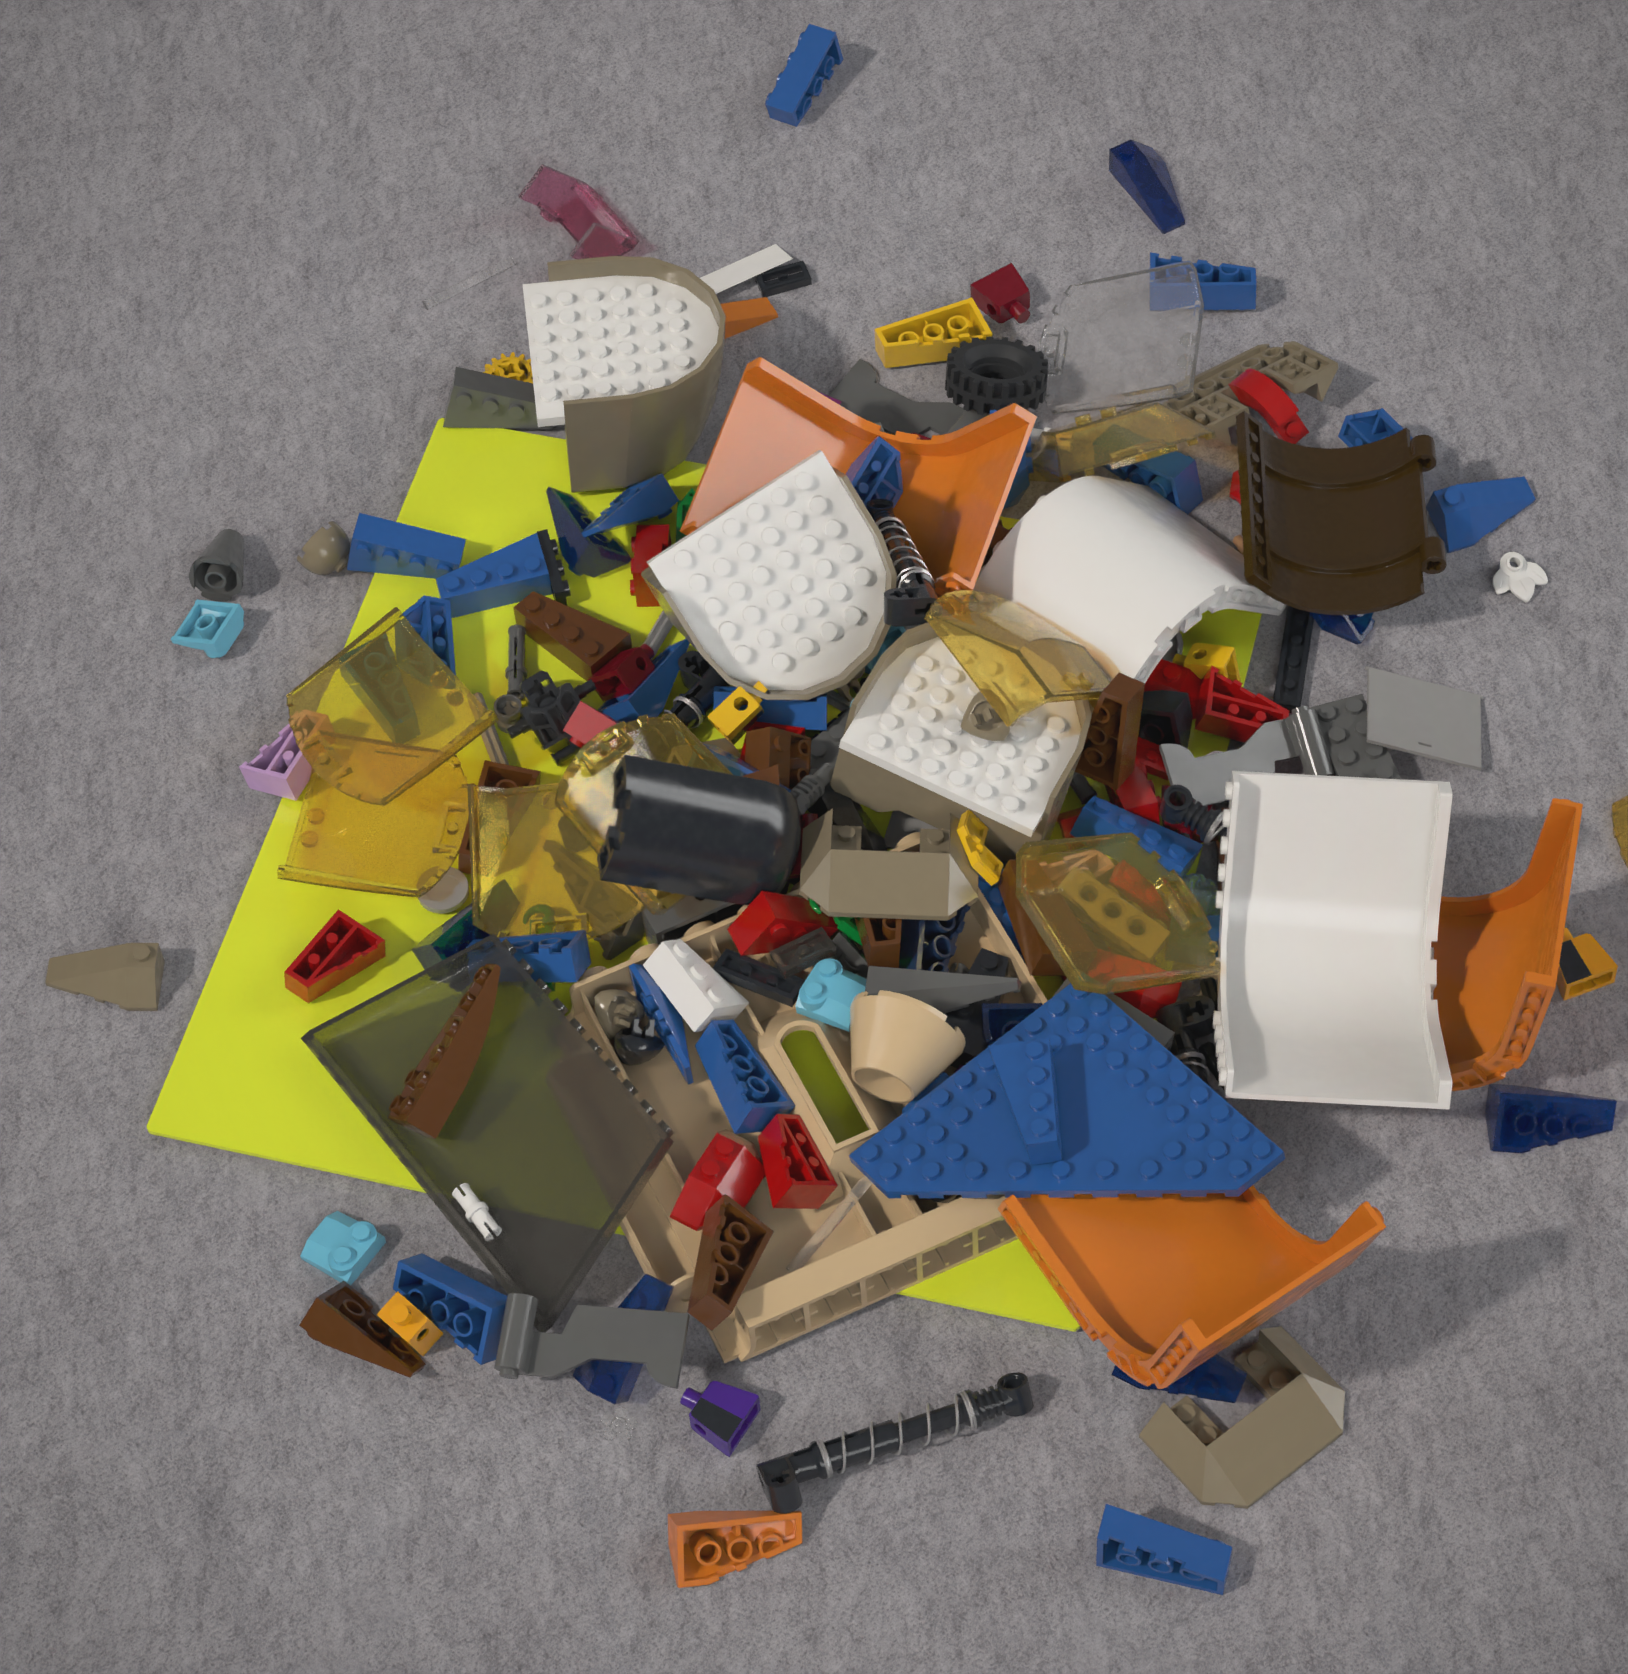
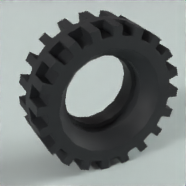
(976, 364)

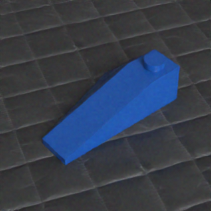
(1474, 509)
(653, 692)
(668, 1021)

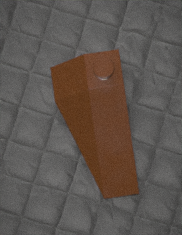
(345, 1322)

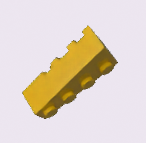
(930, 334)

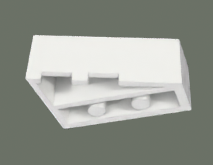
(693, 985)

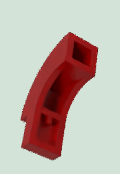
(1271, 402)

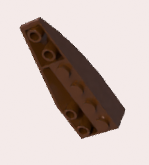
(787, 749)
(450, 1060)

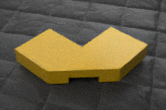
(972, 836)

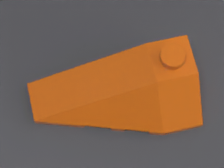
(747, 314)
(719, 1542)

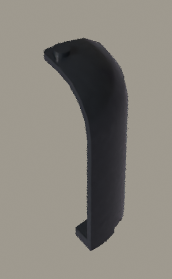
(699, 832)

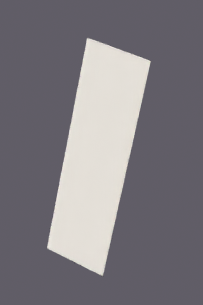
(746, 268)

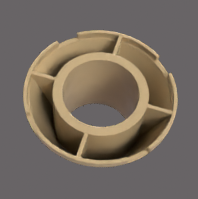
(899, 1045)

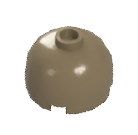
(326, 551)

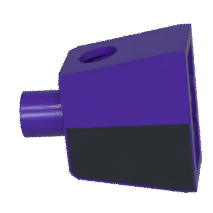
(721, 1414)

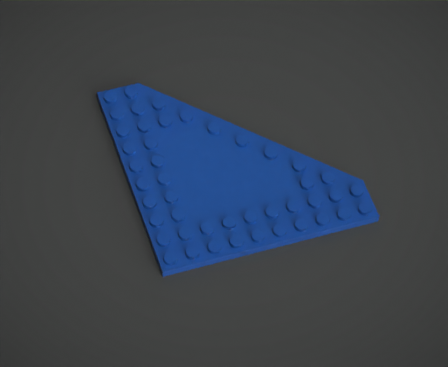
(1126, 1121)

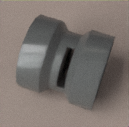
(507, 711)

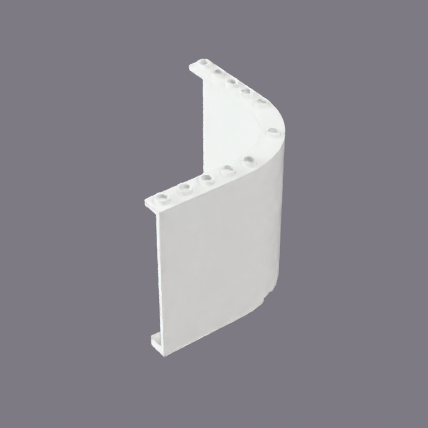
(1118, 571)
(1331, 940)

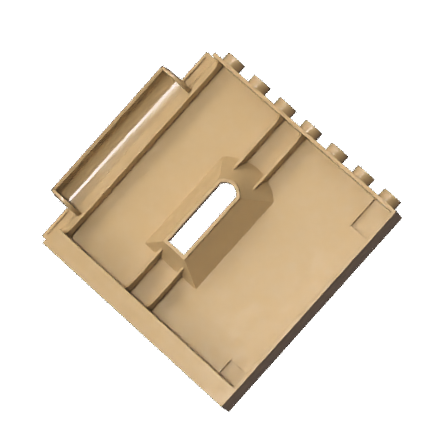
(881, 1240)

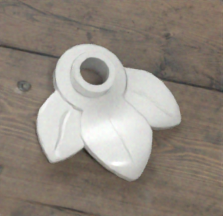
(1519, 579)

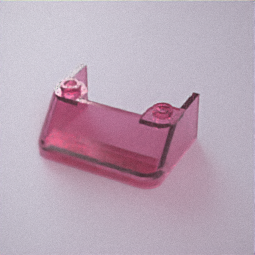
(580, 212)

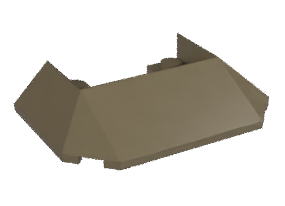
(1290, 367)
(885, 883)
(1265, 1446)

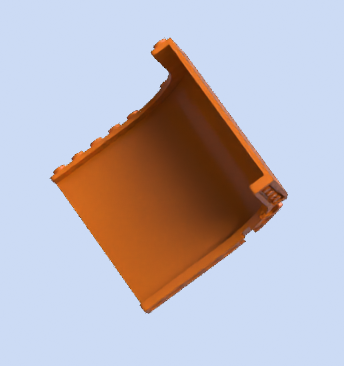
(949, 483)
(1504, 957)
(1175, 1273)

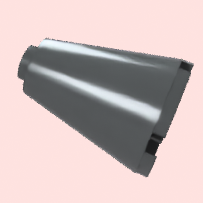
(220, 567)

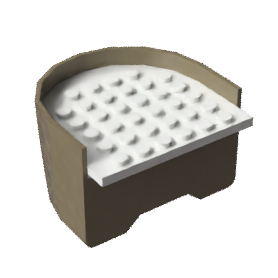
(625, 363)
(782, 585)
(912, 756)

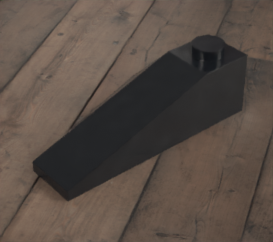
(1166, 717)
(849, 813)

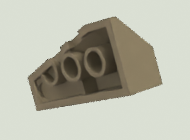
(115, 974)

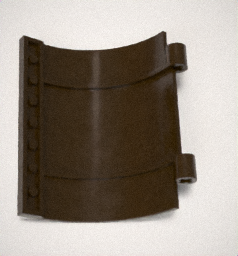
(1336, 523)

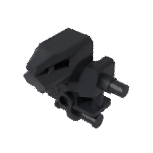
(549, 711)

